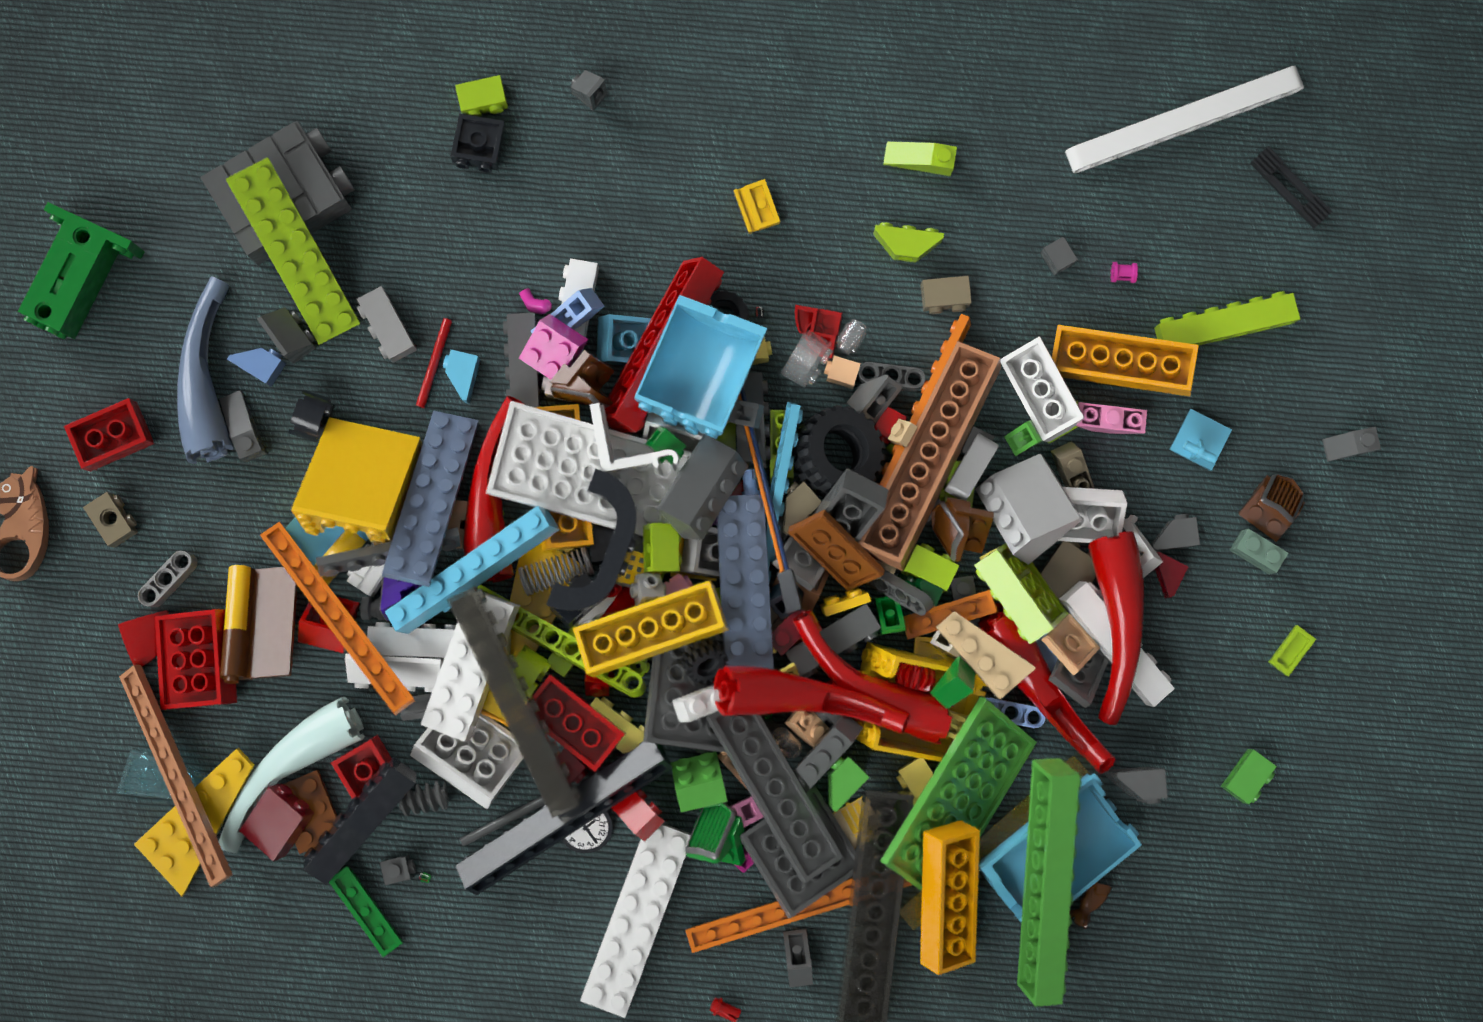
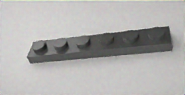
(370, 556)

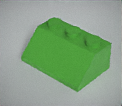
(843, 781)

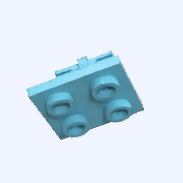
(1200, 439)

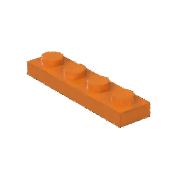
(968, 607)

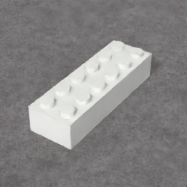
(460, 683)

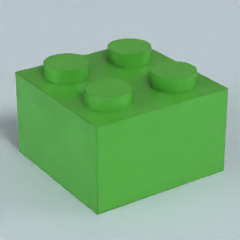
(698, 781)

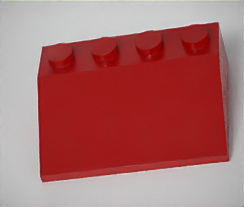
(191, 660)

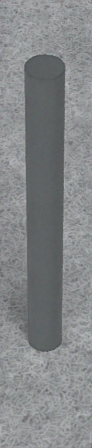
(502, 821)

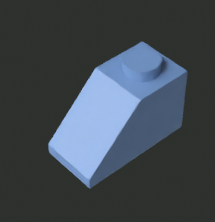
(260, 363)

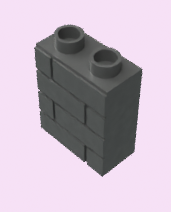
(299, 163)

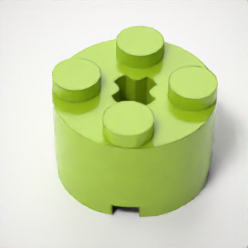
(532, 667)

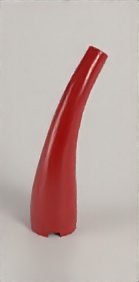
(484, 511)
(1122, 588)
(768, 691)
(1045, 694)
(928, 717)

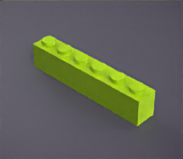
(1232, 321)

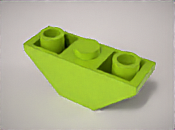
(907, 242)

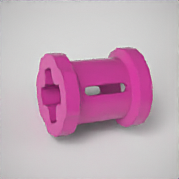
(1124, 272)

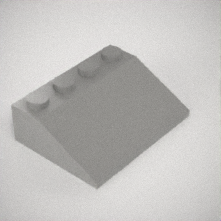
(1029, 507)

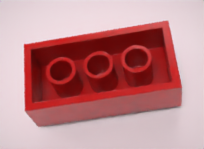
(576, 723)

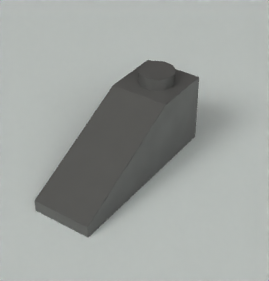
(242, 427)

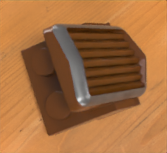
(582, 381)
(1274, 505)
(960, 527)

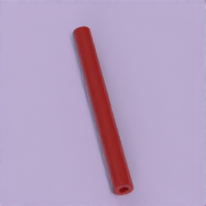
(433, 364)

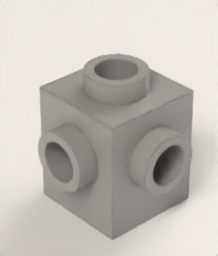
(647, 588)

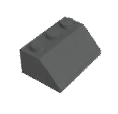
(1142, 783)

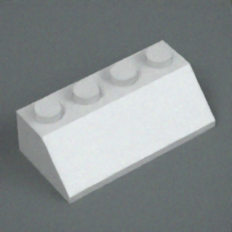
(1042, 390)
(410, 671)

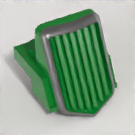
(717, 836)

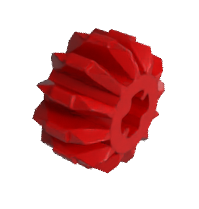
(915, 677)

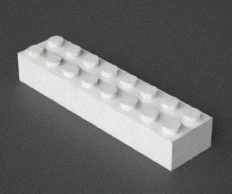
(636, 920)

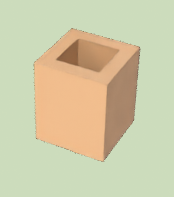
(842, 371)

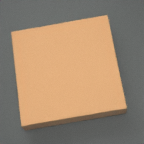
(1071, 644)

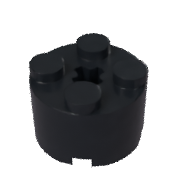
(311, 415)

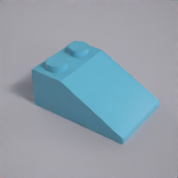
(618, 337)

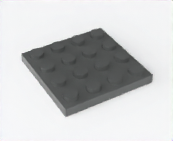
(779, 872)

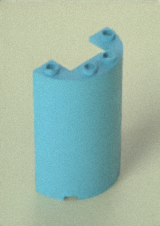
(1099, 846)

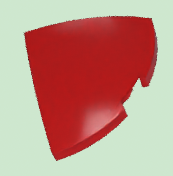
(819, 321)
(140, 638)

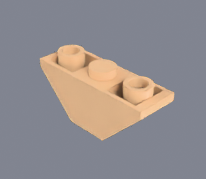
(807, 726)

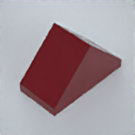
(1169, 574)

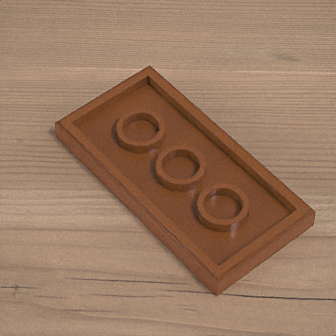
(836, 550)

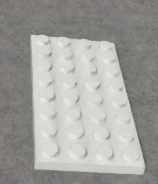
(551, 462)

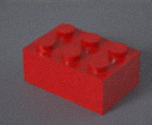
(109, 435)

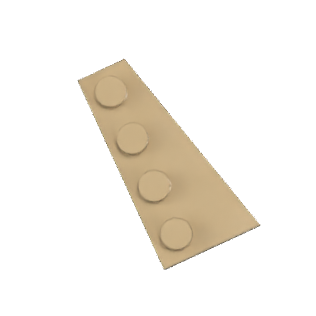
(986, 656)

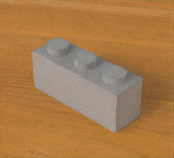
(385, 325)

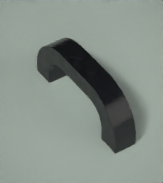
(614, 564)

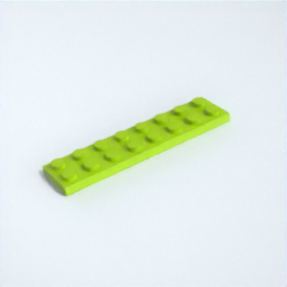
(292, 250)

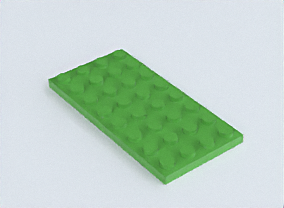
(964, 785)

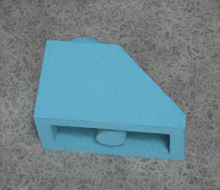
(462, 372)

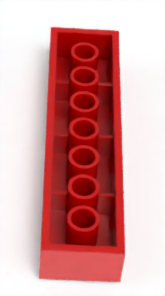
(695, 280)

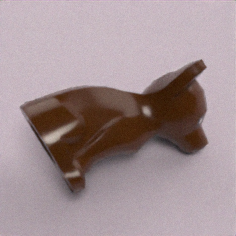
(1091, 900)

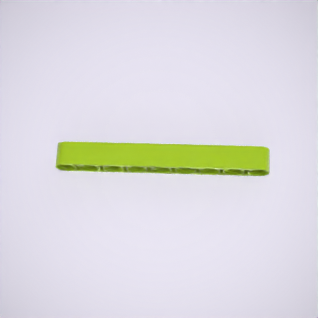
(563, 646)

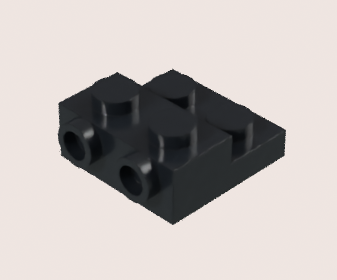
(477, 143)

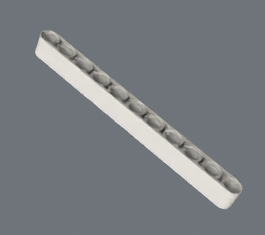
(1184, 119)

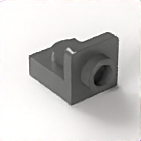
(398, 869)

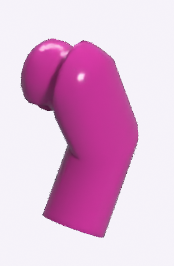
(535, 305)

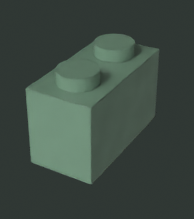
(1258, 551)

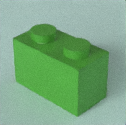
(1249, 777)

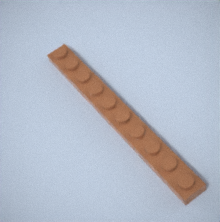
(176, 776)

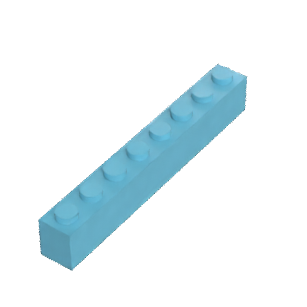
(473, 569)

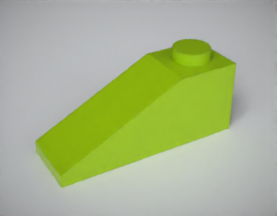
(921, 157)

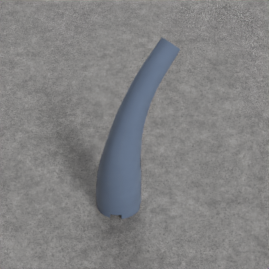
(199, 412)

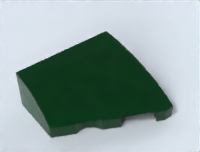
(930, 589)

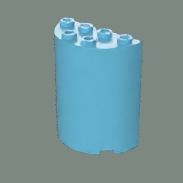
(699, 367)

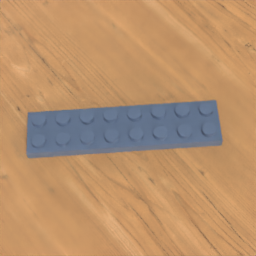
(430, 499)
(745, 582)

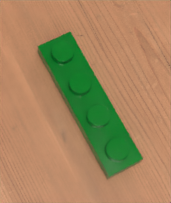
(365, 911)

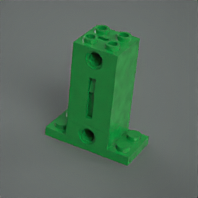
(72, 273)

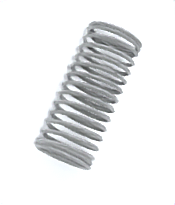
(529, 591)

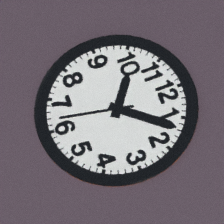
(591, 836)

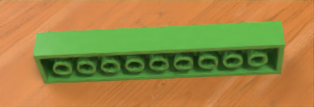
(1048, 881)

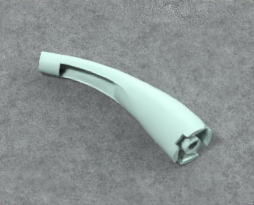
(313, 739)

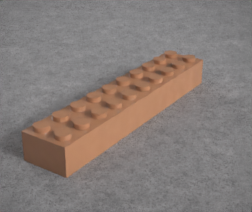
(931, 454)

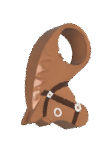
(24, 519)

